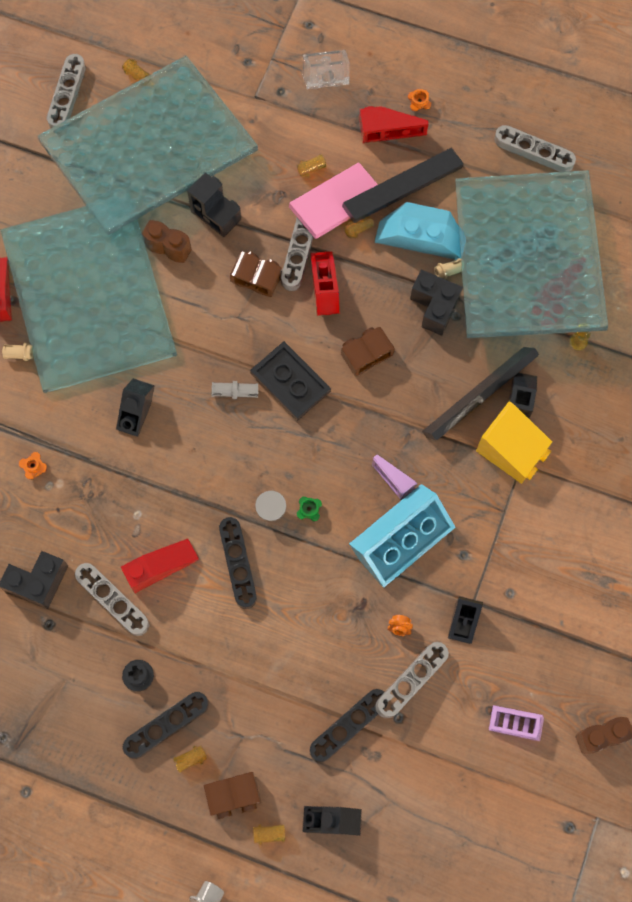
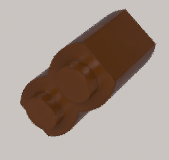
(166, 241)
(256, 274)
(367, 351)
(601, 736)
(232, 794)

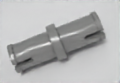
(234, 390)

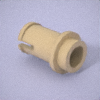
(448, 269)
(18, 351)

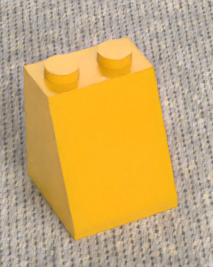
(514, 444)

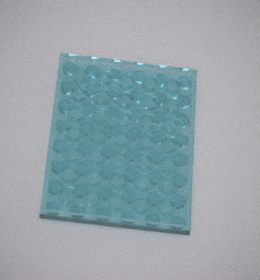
(147, 144)
(529, 255)
(86, 298)

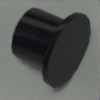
(138, 675)

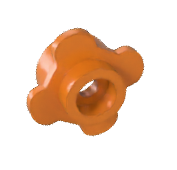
(416, 95)
(33, 472)
(400, 625)

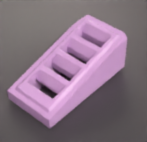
(397, 480)
(539, 719)

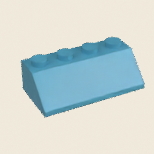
(402, 535)

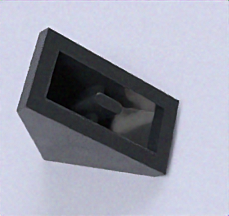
(465, 619)

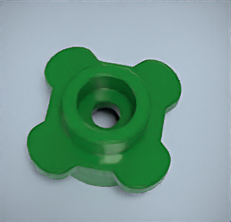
(306, 502)

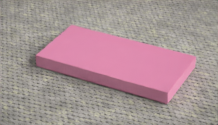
(322, 206)

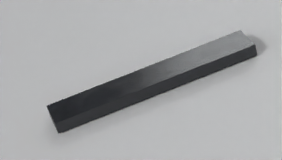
(402, 185)
(480, 393)

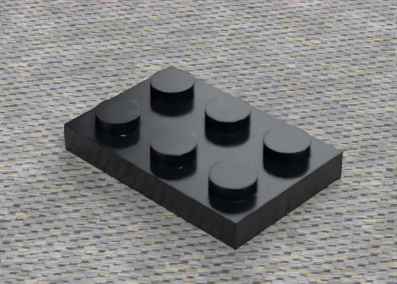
(290, 380)

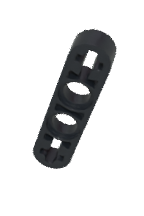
(236, 563)
(163, 721)
(350, 727)

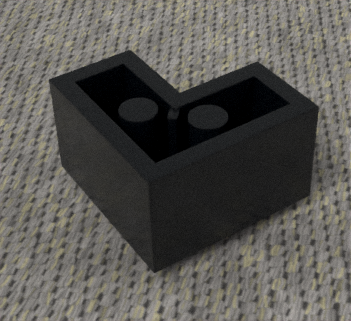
(211, 206)
(440, 298)
(39, 585)

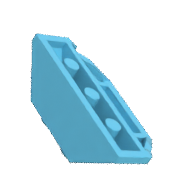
(421, 230)

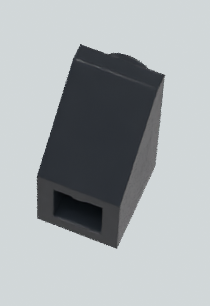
(523, 392)
(134, 406)
(332, 820)

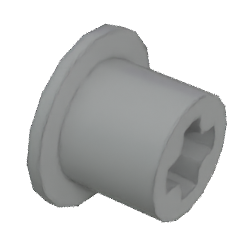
(270, 505)
(208, 893)

